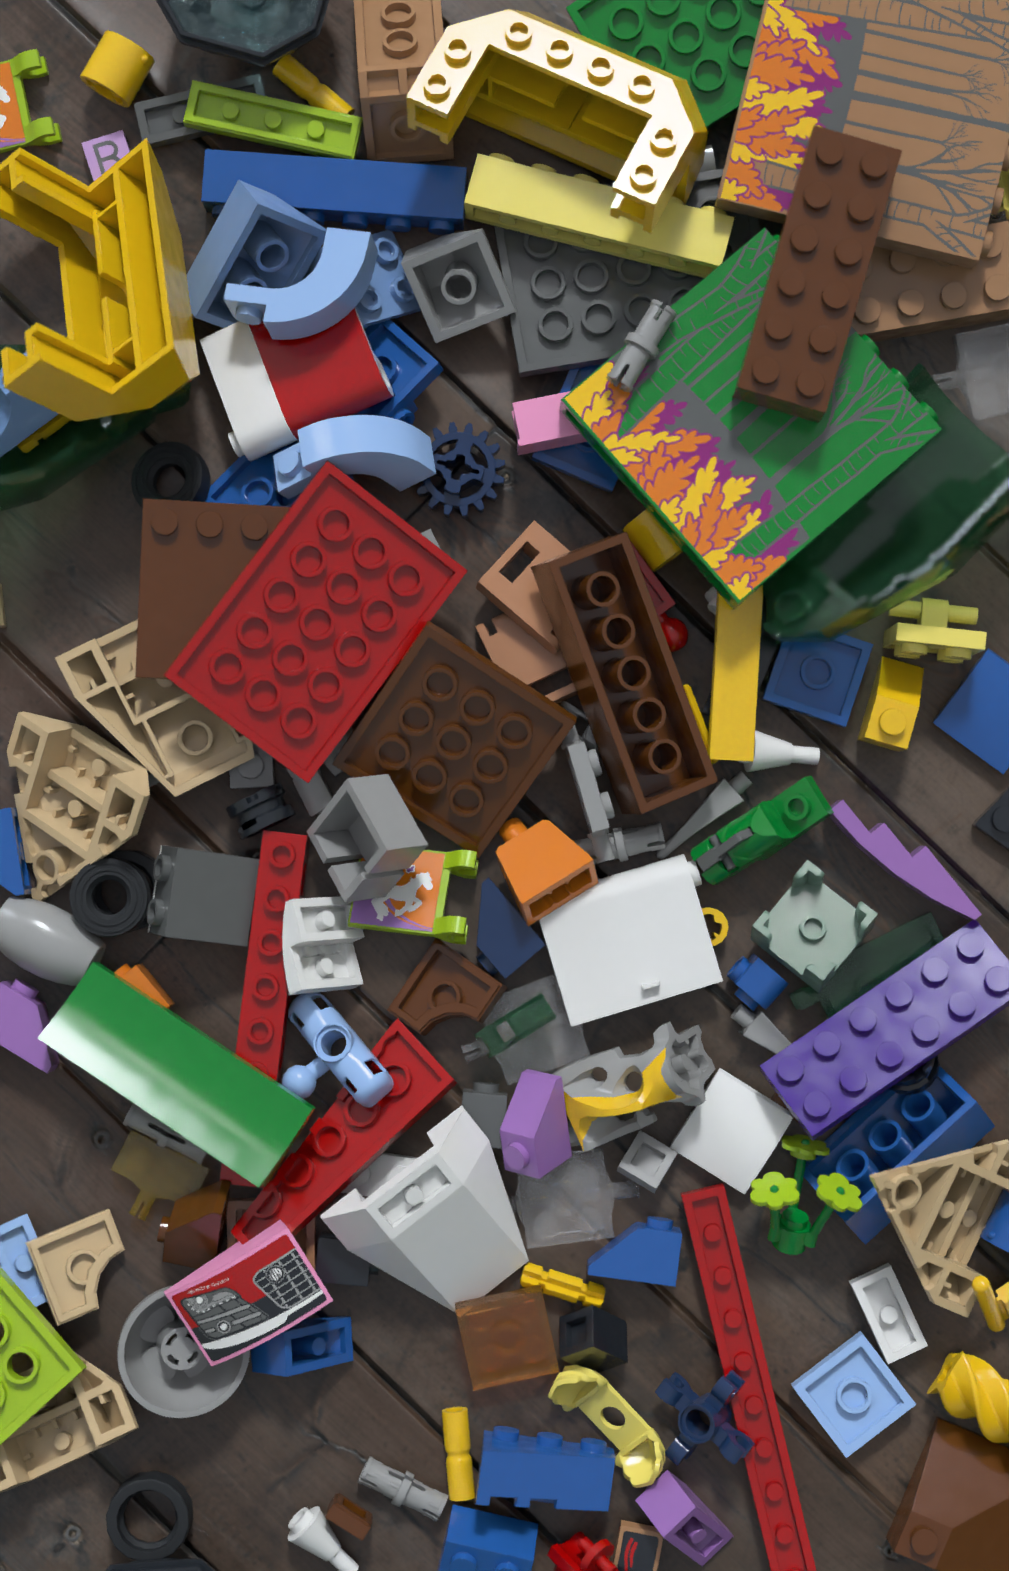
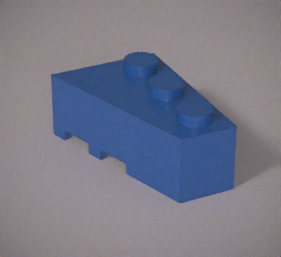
(545, 1470)

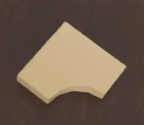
(72, 1261)

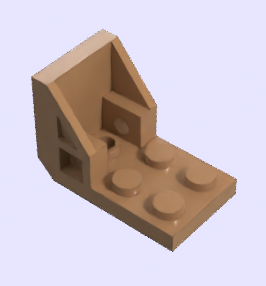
(392, 49)

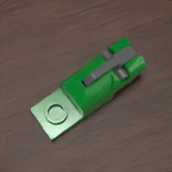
(761, 831)

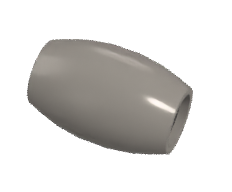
(47, 940)

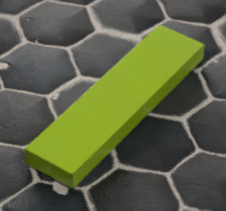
(272, 121)

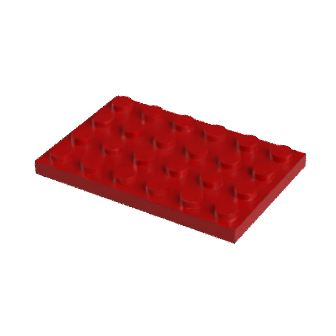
(315, 622)

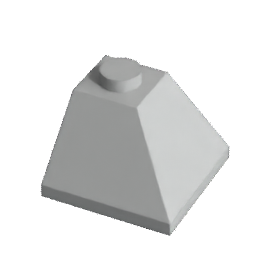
(457, 283)

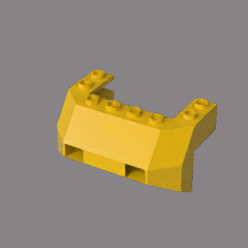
(568, 101)
(120, 286)

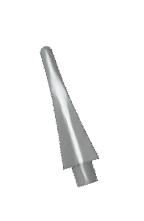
(720, 800)
(759, 1029)

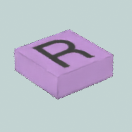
(105, 152)

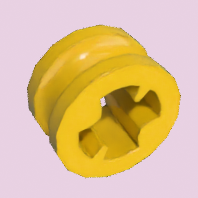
(717, 917)

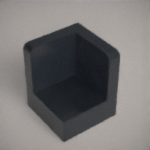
(593, 1339)

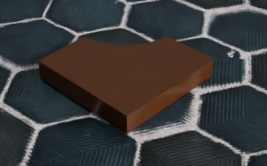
(445, 988)

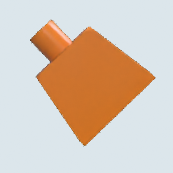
(542, 867)

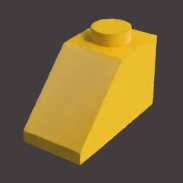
(892, 705)

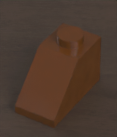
(196, 1226)

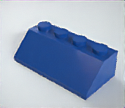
(896, 1133)

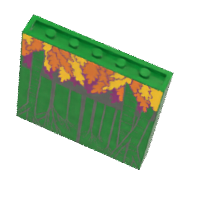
(731, 477)

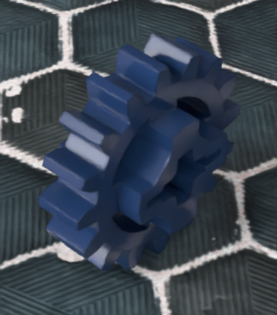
(478, 474)

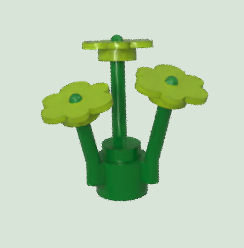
(792, 1229)

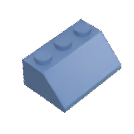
(251, 244)

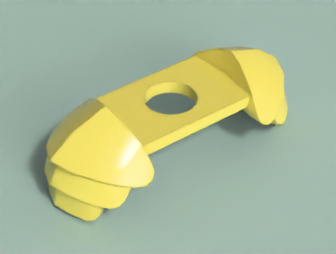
(639, 1445)

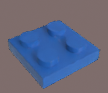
(818, 677)

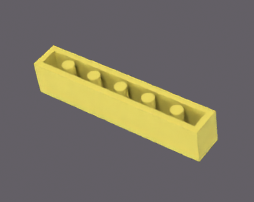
(578, 214)

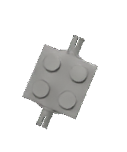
(595, 805)

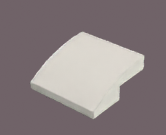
(319, 946)
(732, 1131)

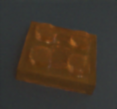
(507, 1337)

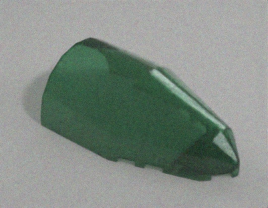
(900, 536)

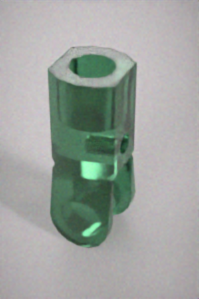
(522, 1020)

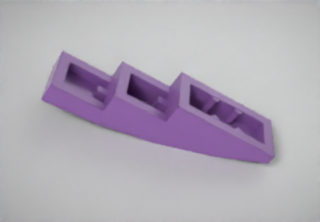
(916, 869)

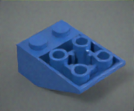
(487, 1542)

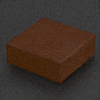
(349, 1516)

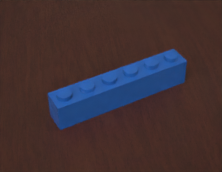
(344, 189)

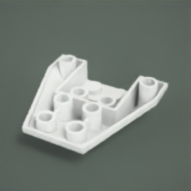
(439, 1220)

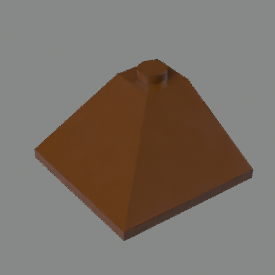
(956, 1503)

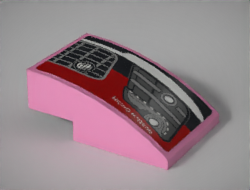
(248, 1294)

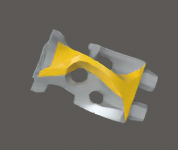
(669, 1073)

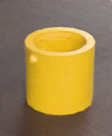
(117, 68)
(651, 541)

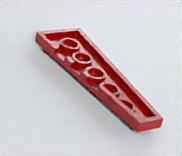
(349, 1137)

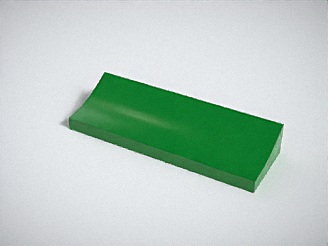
(178, 1074)

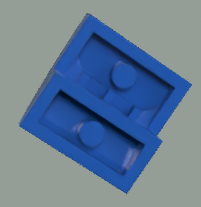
(980, 711)

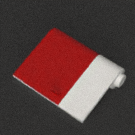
(288, 384)

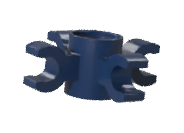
(731, 1442)

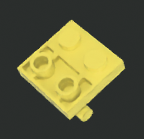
(931, 631)

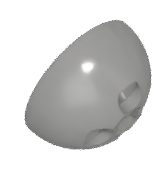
(173, 1376)

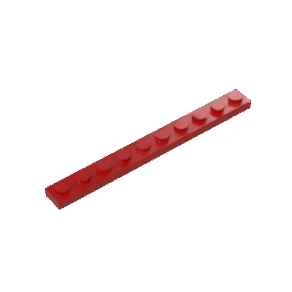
(755, 1403)

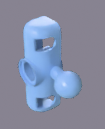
(321, 1031)

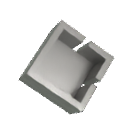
(368, 823)

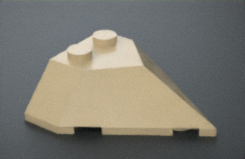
(74, 797)
(941, 1213)
(71, 1425)

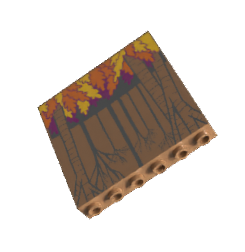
(892, 74)

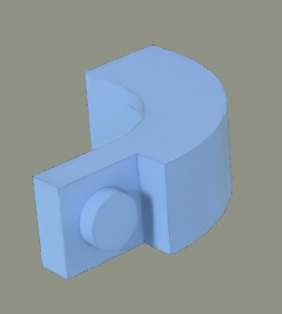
(317, 300)
(356, 446)

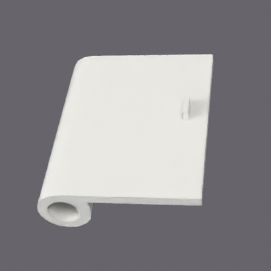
(631, 941)

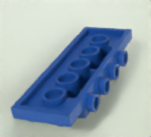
(409, 373)

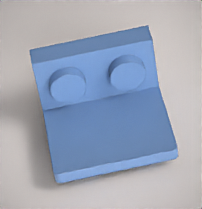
(389, 290)

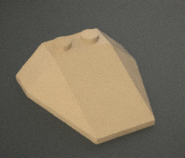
(150, 716)

